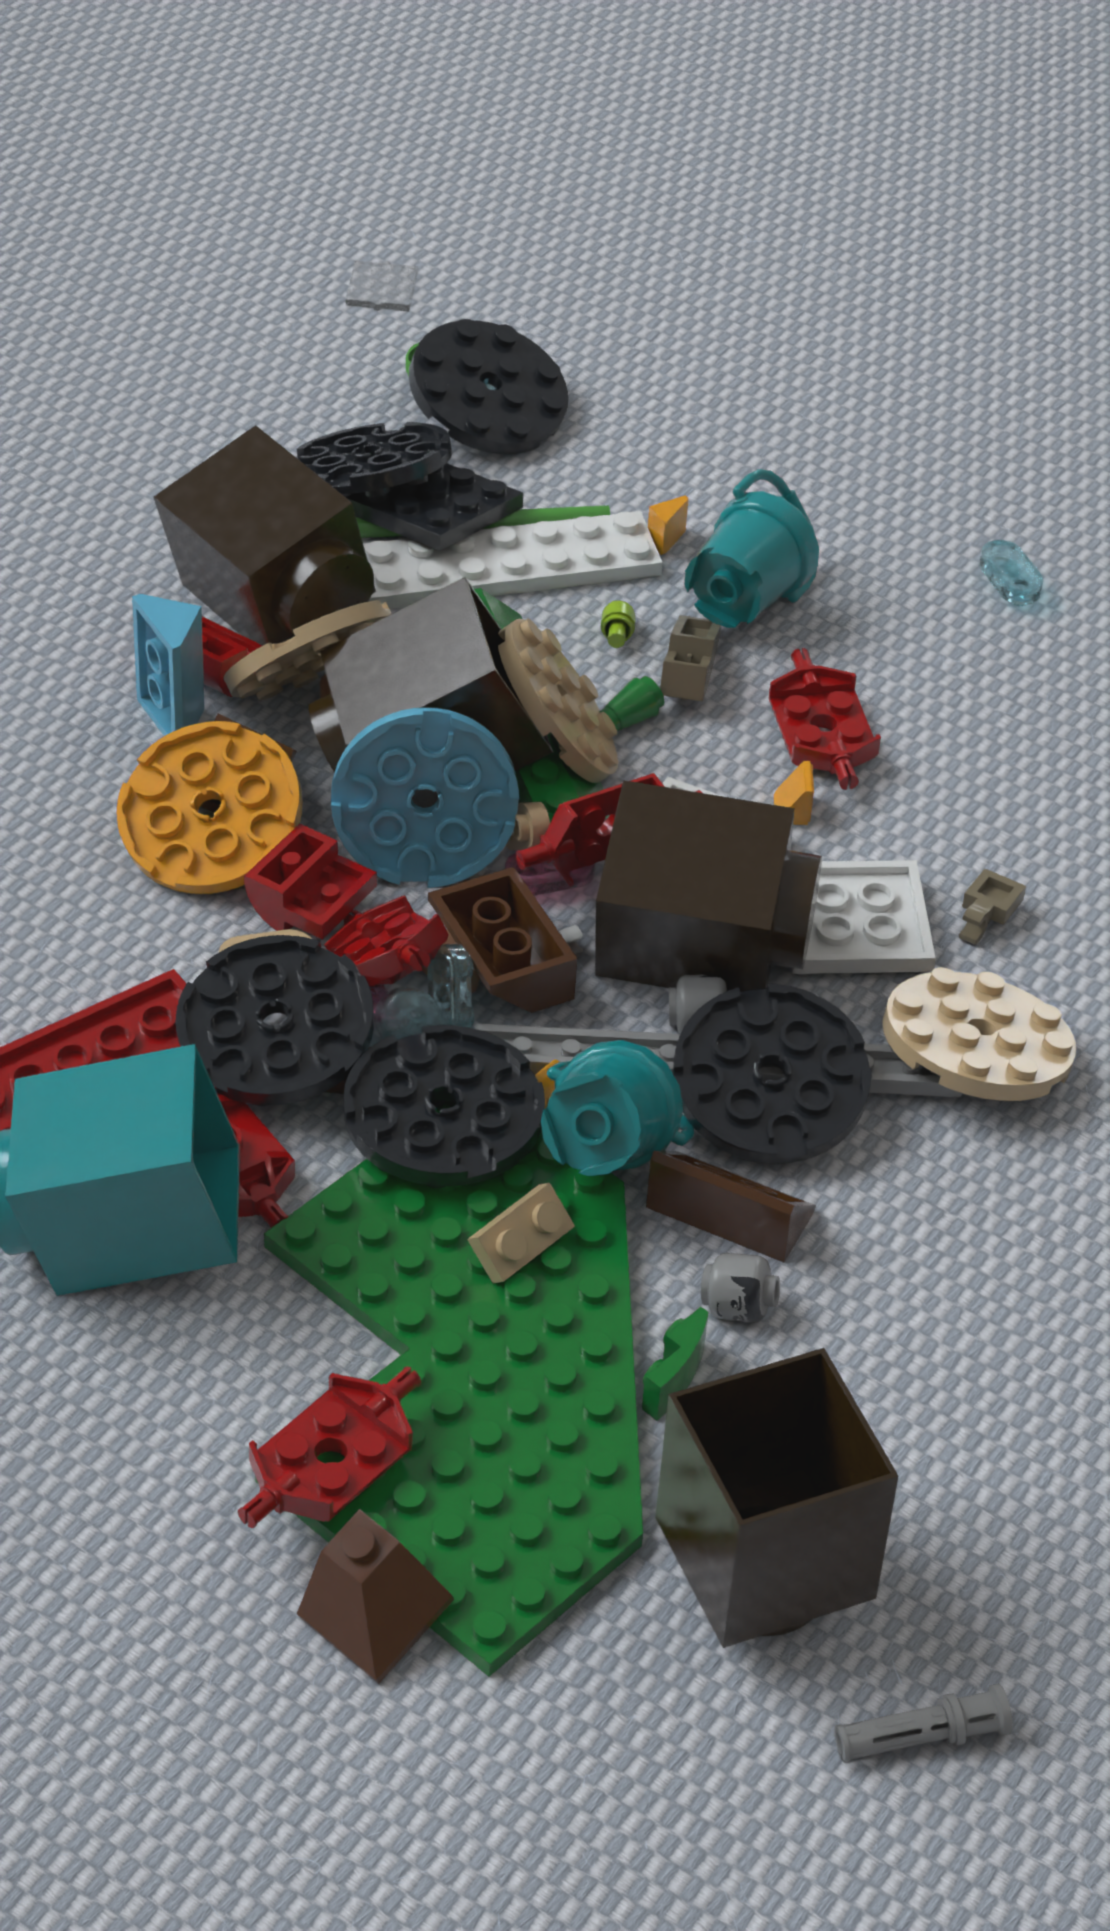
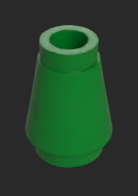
(635, 703)

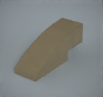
(690, 658)

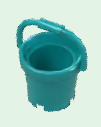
(757, 554)
(613, 1109)

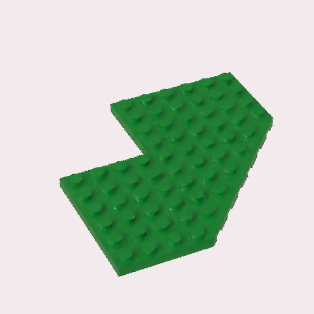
(525, 1394)

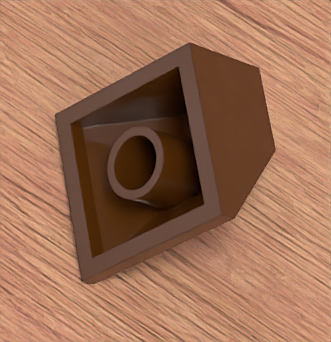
(371, 1597)

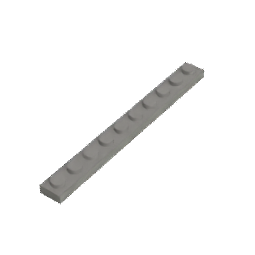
(545, 1044)

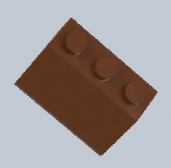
(509, 939)

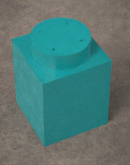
(120, 1171)

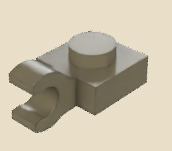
(989, 899)

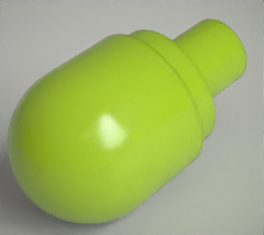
(618, 622)

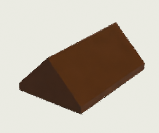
(726, 1204)

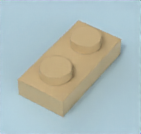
(521, 1232)

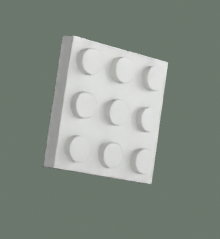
(869, 920)

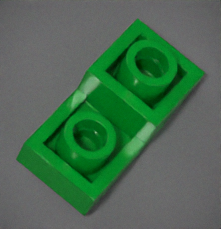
(681, 1358)

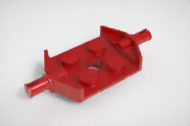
(826, 699)
(579, 831)
(388, 941)
(263, 1166)
(351, 1419)

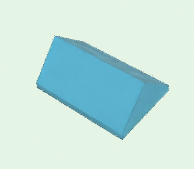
(168, 661)

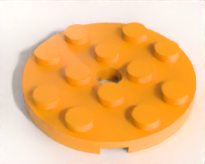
(199, 764)

